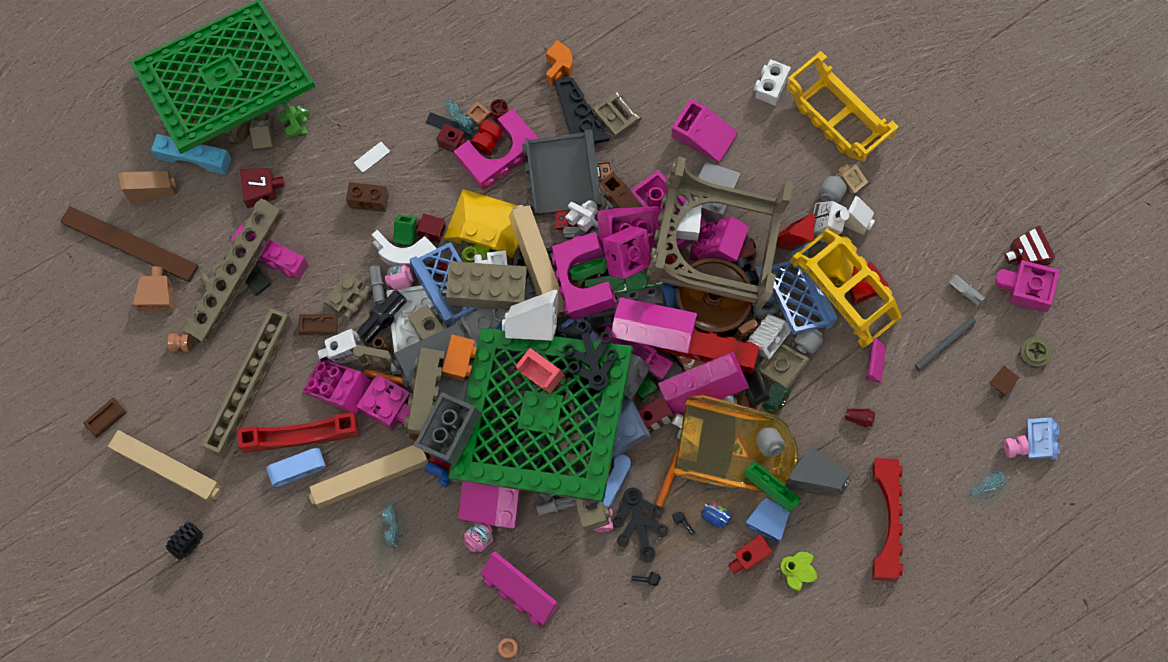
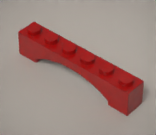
(268, 438)
(887, 474)

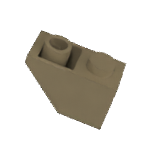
(262, 131)

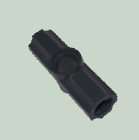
(382, 316)

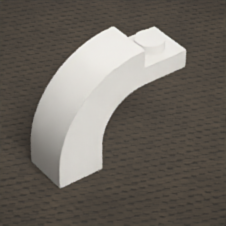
(396, 256)

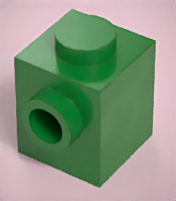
(404, 230)

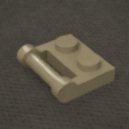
(613, 118)
(371, 356)

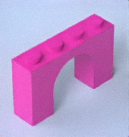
(485, 170)
(581, 301)

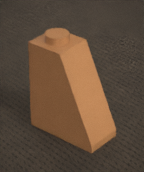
(147, 185)

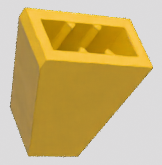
(837, 266)

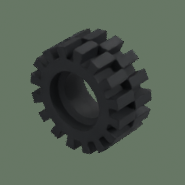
(184, 540)

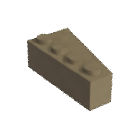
(425, 388)

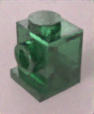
(776, 400)

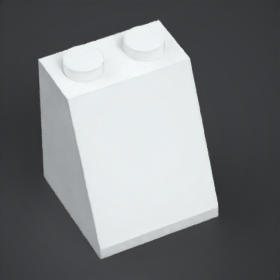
(532, 318)

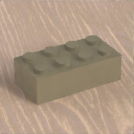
(485, 285)

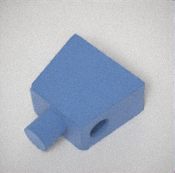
(768, 520)

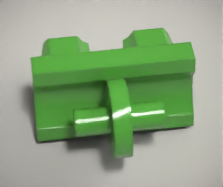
(297, 117)

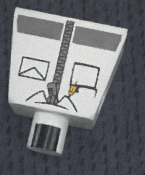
(829, 216)
(340, 347)

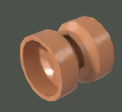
(179, 342)

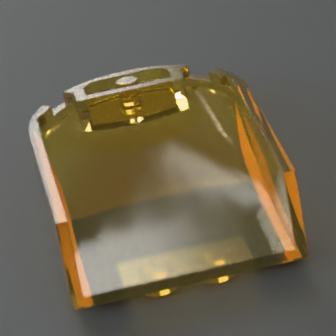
(721, 444)

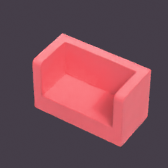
(540, 371)

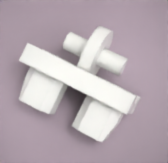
(583, 215)

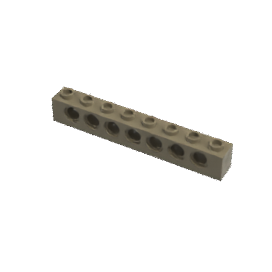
(235, 281)
(247, 383)
(589, 518)

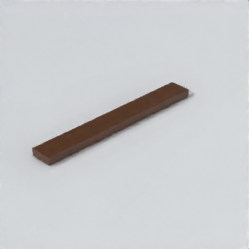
(129, 244)

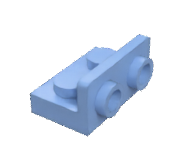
(1043, 438)

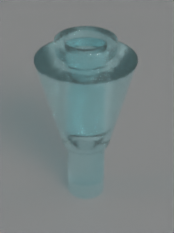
(992, 481)

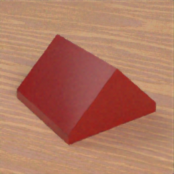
(797, 233)

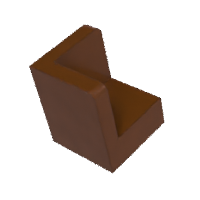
(1004, 381)

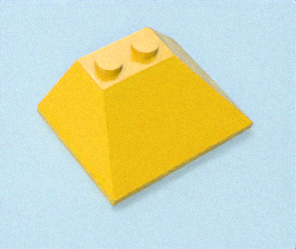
(483, 223)

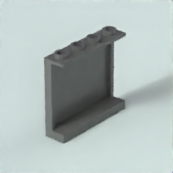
(562, 171)
(406, 357)

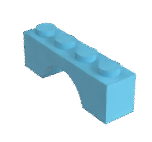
(208, 157)

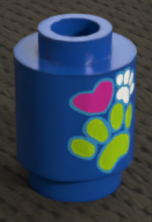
(716, 515)

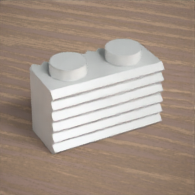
(770, 335)

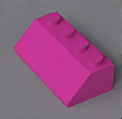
(650, 194)
(653, 325)
(713, 379)
(519, 589)

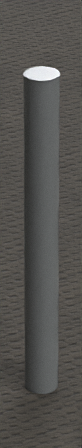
(945, 343)

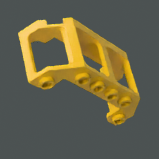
(852, 103)
(836, 295)

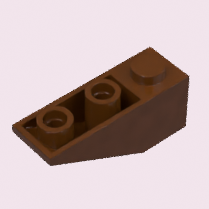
(617, 192)

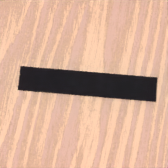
(438, 121)

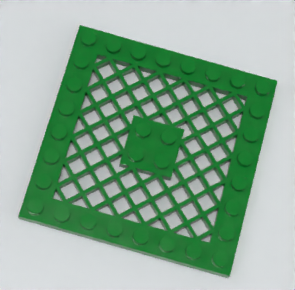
(221, 75)
(542, 415)

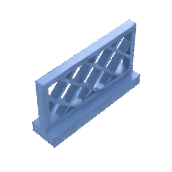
(431, 287)
(820, 302)

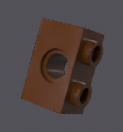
(367, 197)

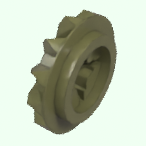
(1043, 348)

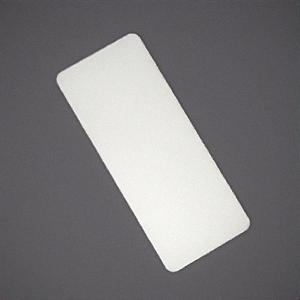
(371, 157)

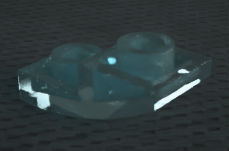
(460, 117)
(390, 520)

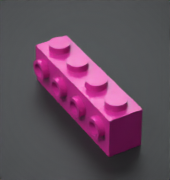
(279, 258)

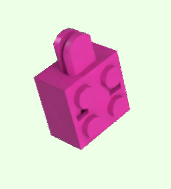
(628, 251)
(1030, 285)
(387, 401)

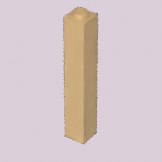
(535, 253)
(165, 466)
(367, 476)

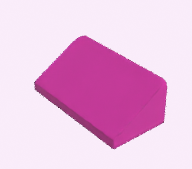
(876, 361)

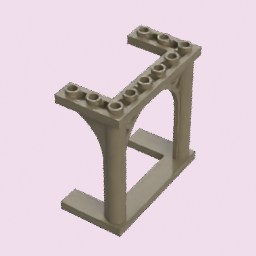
(684, 183)

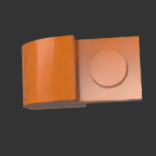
(562, 62)

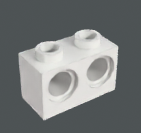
(775, 83)

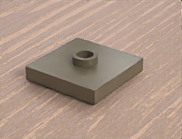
(783, 366)

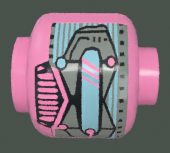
(400, 277)
(478, 537)

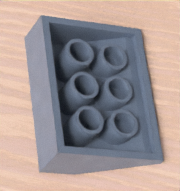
(630, 429)

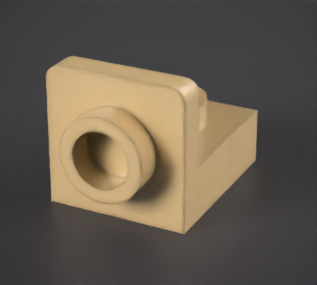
(852, 177)

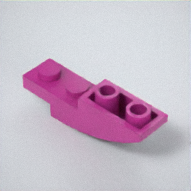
(658, 364)

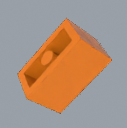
(457, 358)

